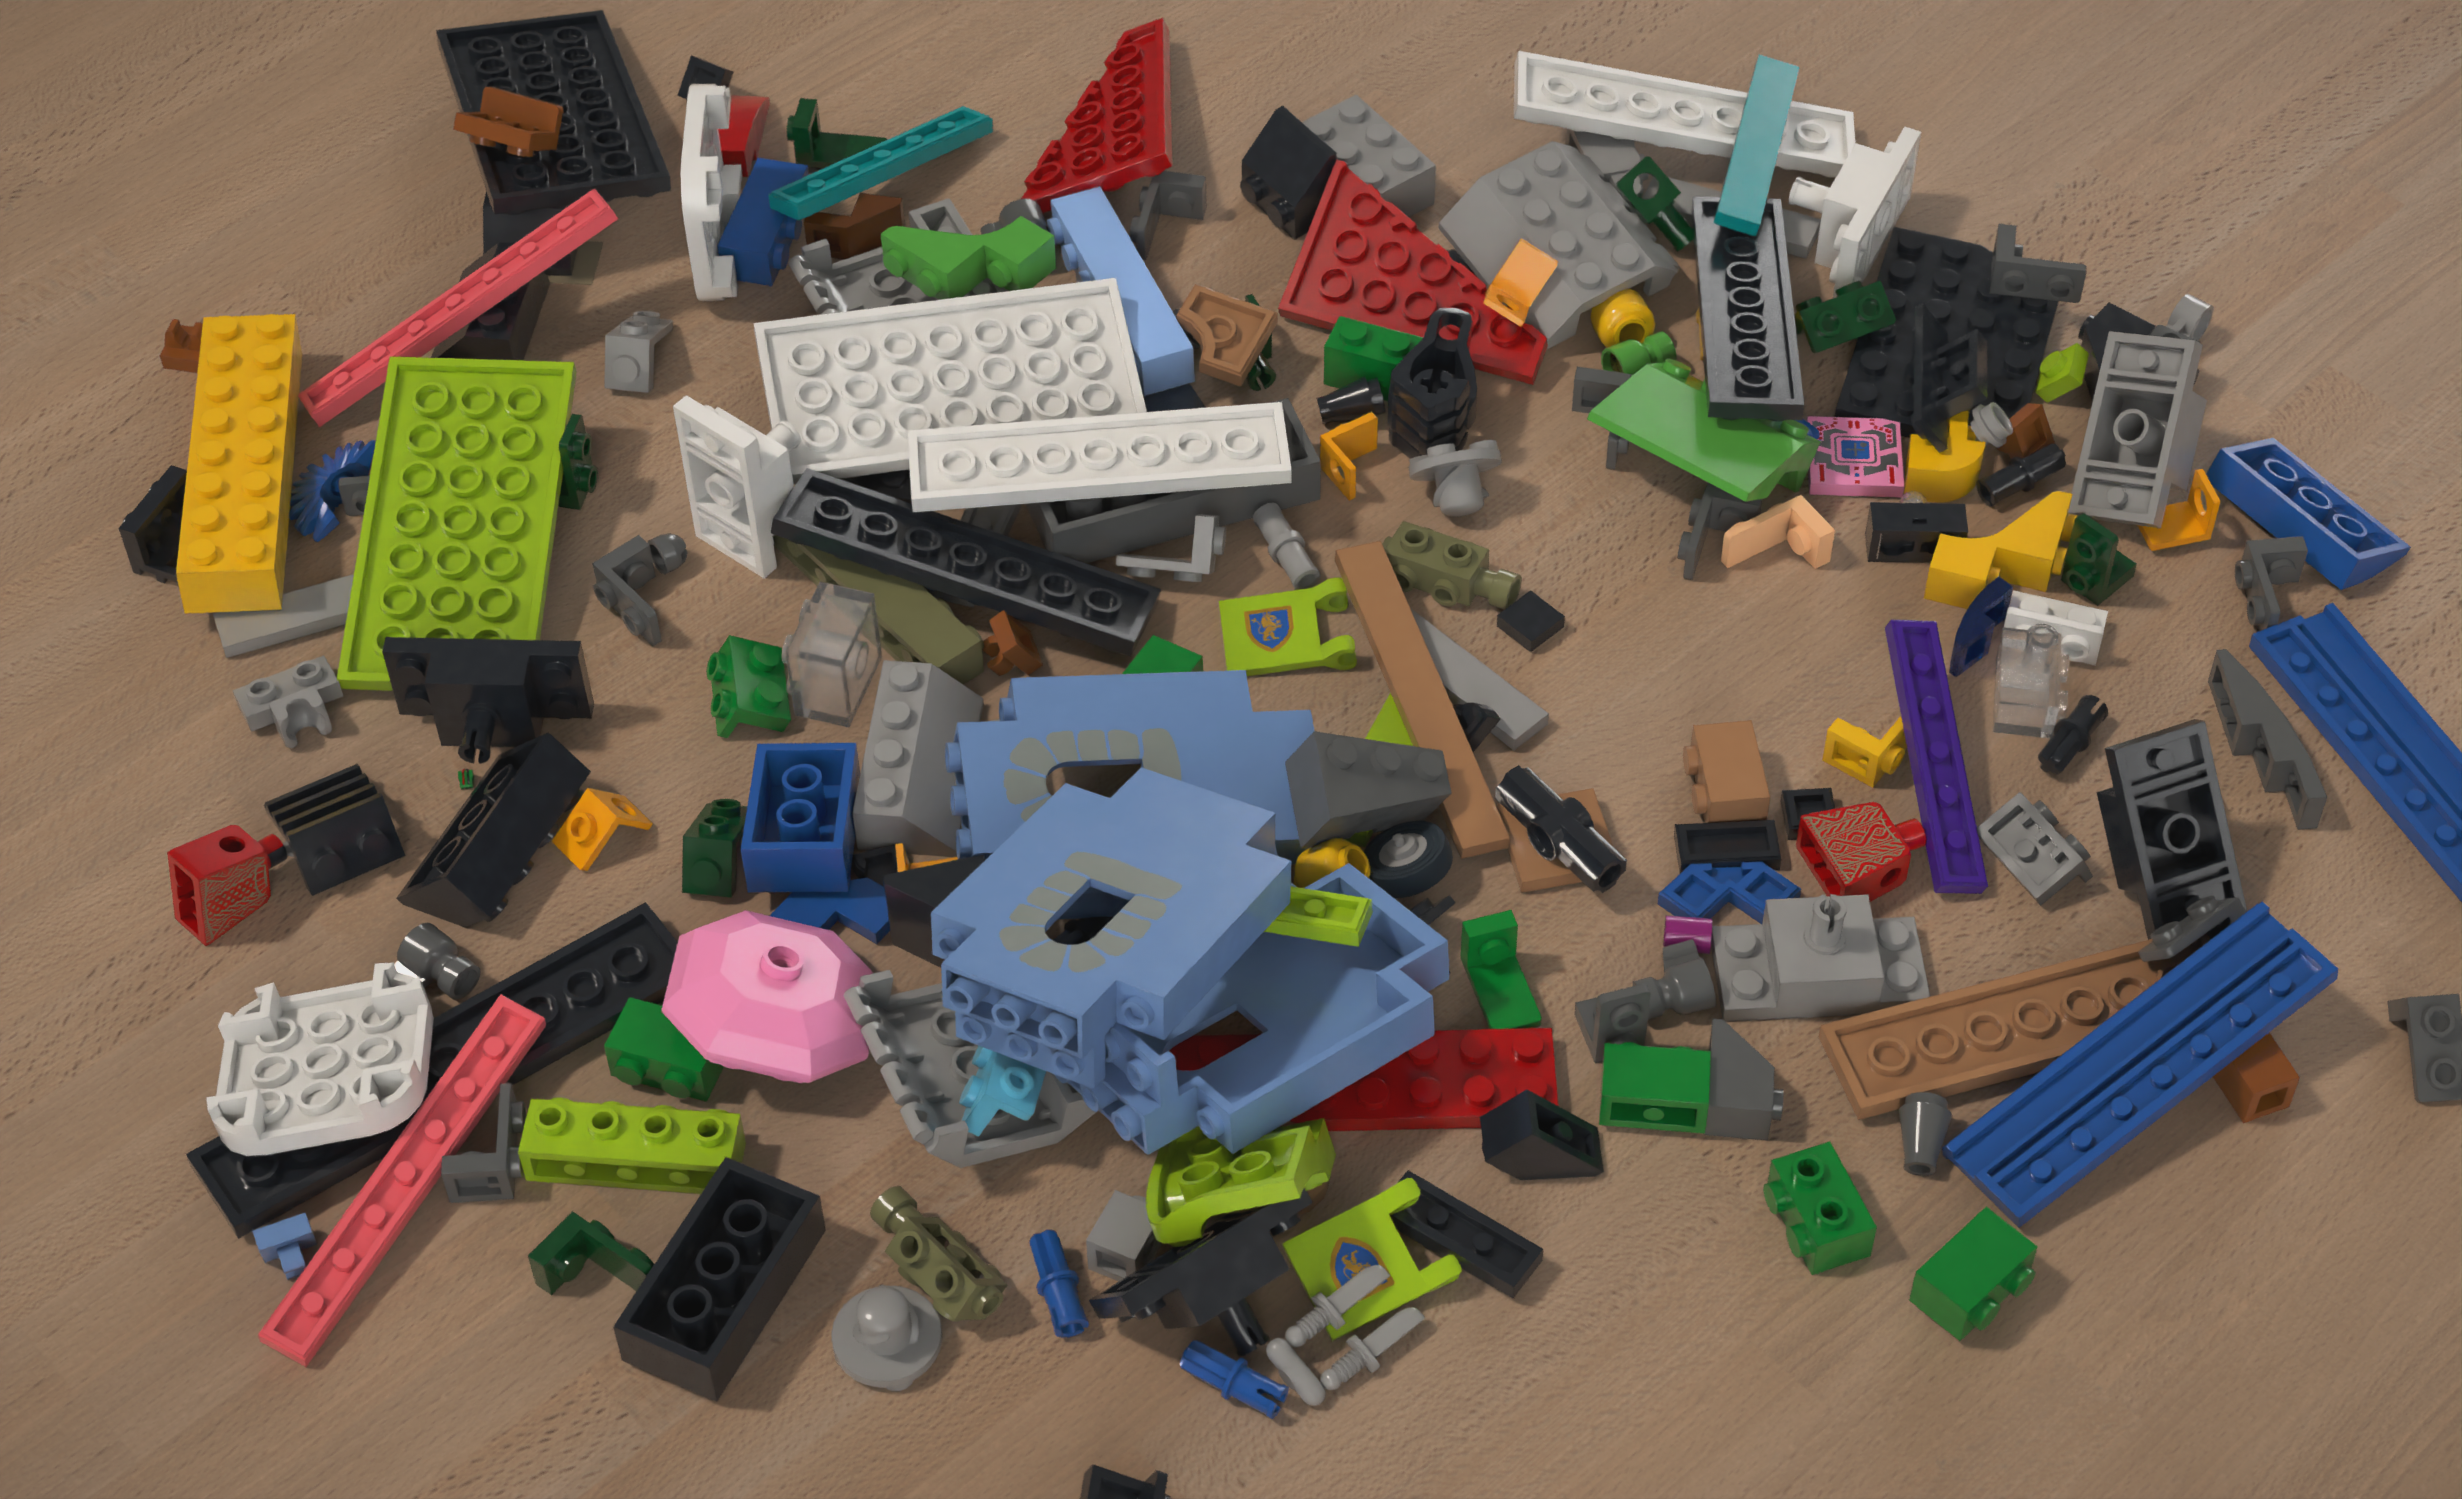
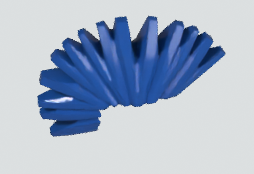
(319, 492)

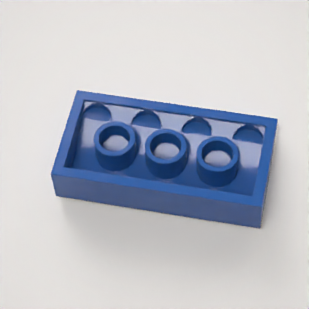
(2297, 501)

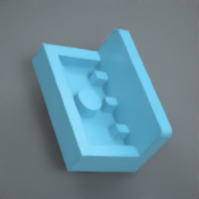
(999, 1085)

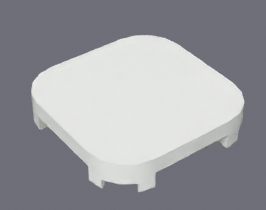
(708, 191)
(322, 1064)

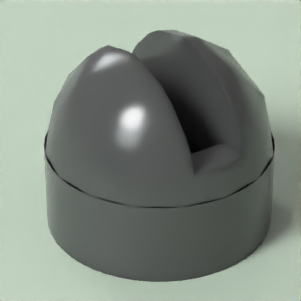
(668, 552)

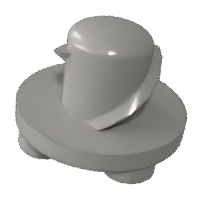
(1457, 475)
(886, 1337)

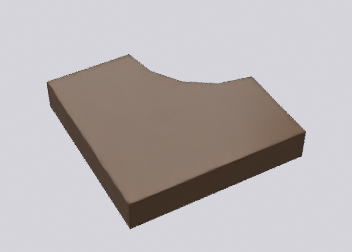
(1227, 331)

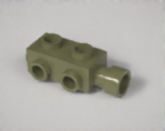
(1448, 568)
(944, 1274)

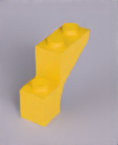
(2019, 554)

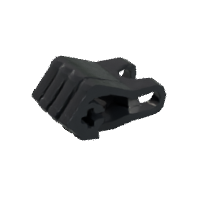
(1434, 389)

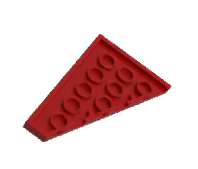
(1118, 124)
(1380, 269)

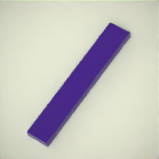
(1936, 757)

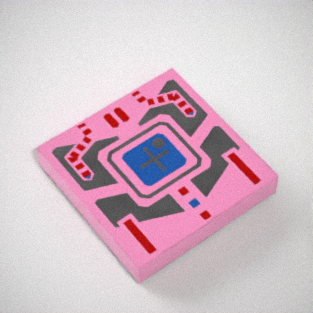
(1857, 458)

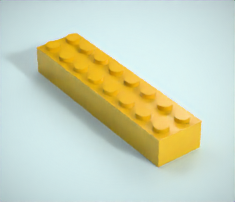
(240, 465)

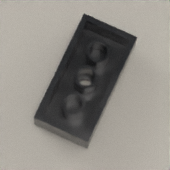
(720, 1279)

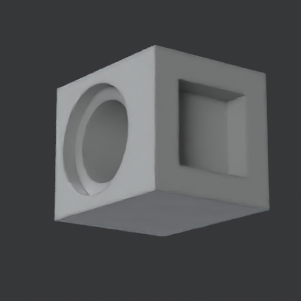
(1121, 1238)

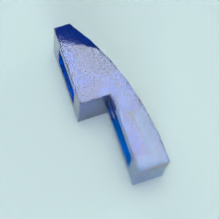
(1977, 625)

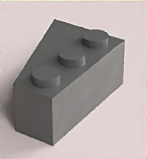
(1361, 785)

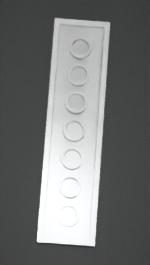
(1670, 112)
(1098, 457)

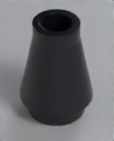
(1352, 401)

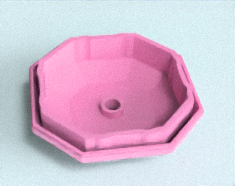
(767, 997)

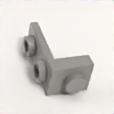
(631, 351)
(1207, 543)

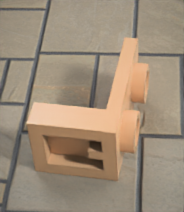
(1791, 521)

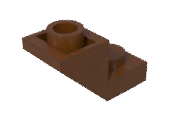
(860, 231)

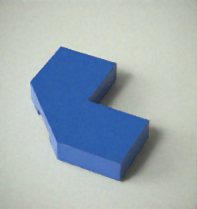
(1704, 890)
(860, 909)

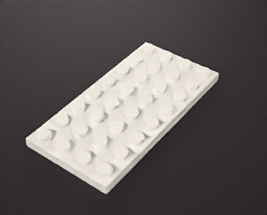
(954, 362)

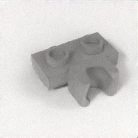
(291, 699)

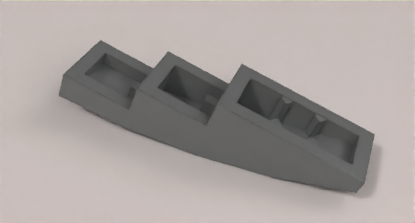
(2261, 729)

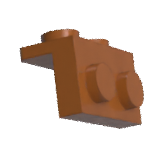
(512, 120)

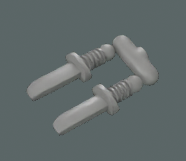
(1362, 1353)

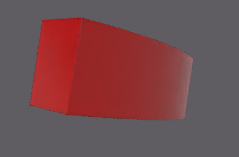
(746, 127)

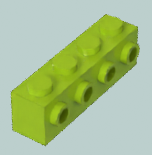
(627, 1145)

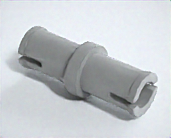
(1286, 546)

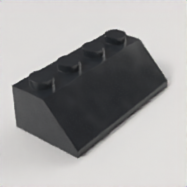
(497, 833)

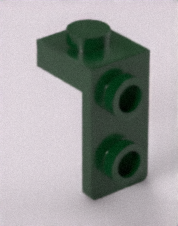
(821, 148)
(711, 849)

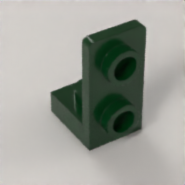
(578, 472)
(2093, 562)
(575, 1240)

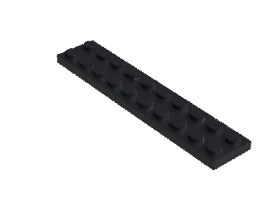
(574, 989)

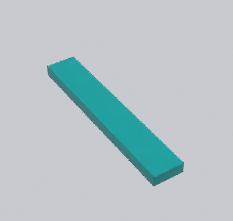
(1756, 146)
(880, 163)

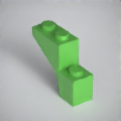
(954, 263)

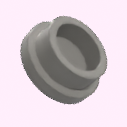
(1991, 424)

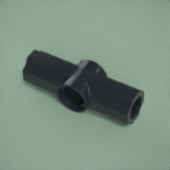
(1560, 829)

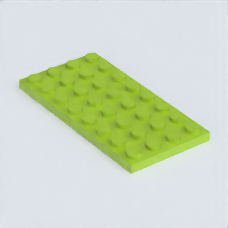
(457, 507)

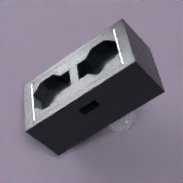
(1911, 528)

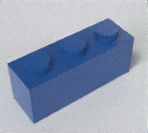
(755, 232)

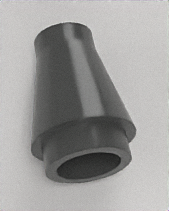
(1923, 1130)

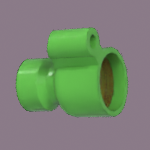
(1632, 355)

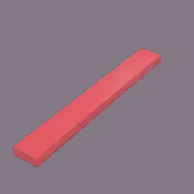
(458, 306)
(401, 1181)

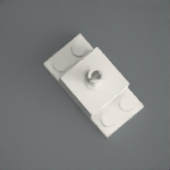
(1860, 206)
(735, 480)

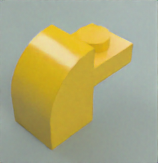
(1949, 473)

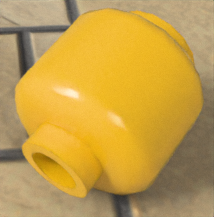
(1622, 318)
(1326, 858)

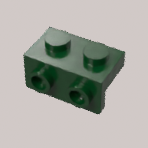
(1844, 318)

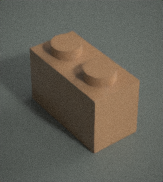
(1727, 773)

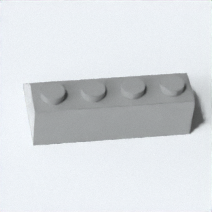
(903, 770)

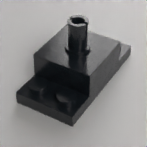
(488, 688)
(2168, 823)
(1210, 1276)

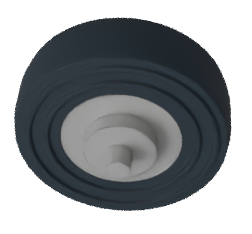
(1409, 858)

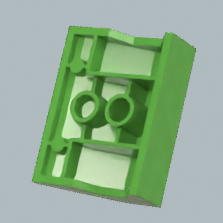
(1668, 416)

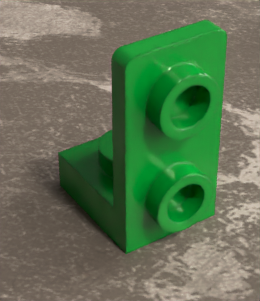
(1495, 973)

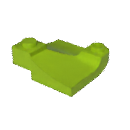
(1204, 1179)

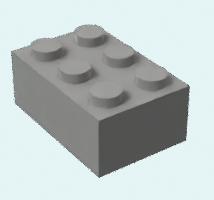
(1377, 154)

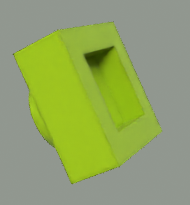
(2061, 372)

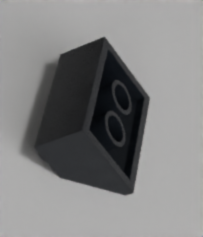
(503, 329)

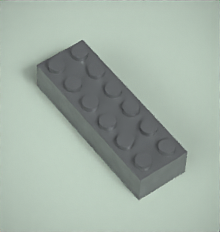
(1121, 524)

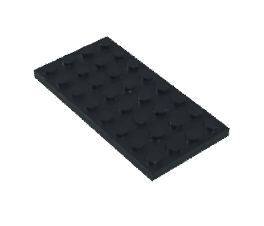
(568, 63)

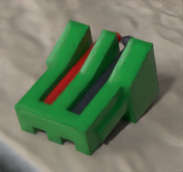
(466, 778)

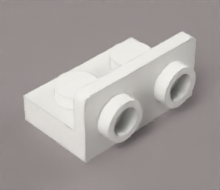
(2079, 625)

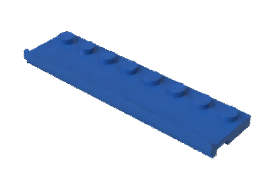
(2374, 729)
(2139, 1064)

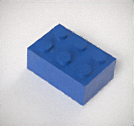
(801, 818)

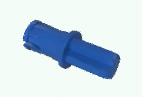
(1058, 1285)
(1233, 1378)

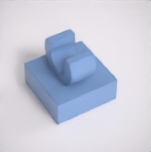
(285, 1241)

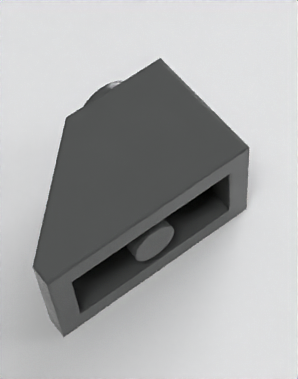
(1740, 1087)

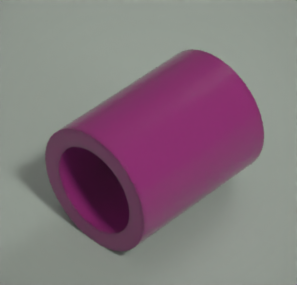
(1682, 929)

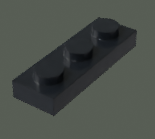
(1475, 1239)

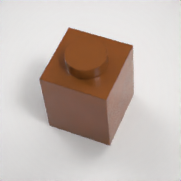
(2259, 1080)

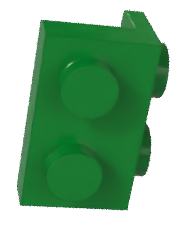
(748, 686)

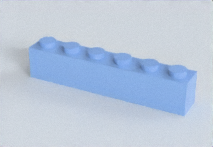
(1099, 249)

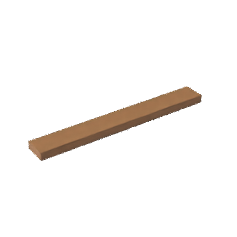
(1421, 695)

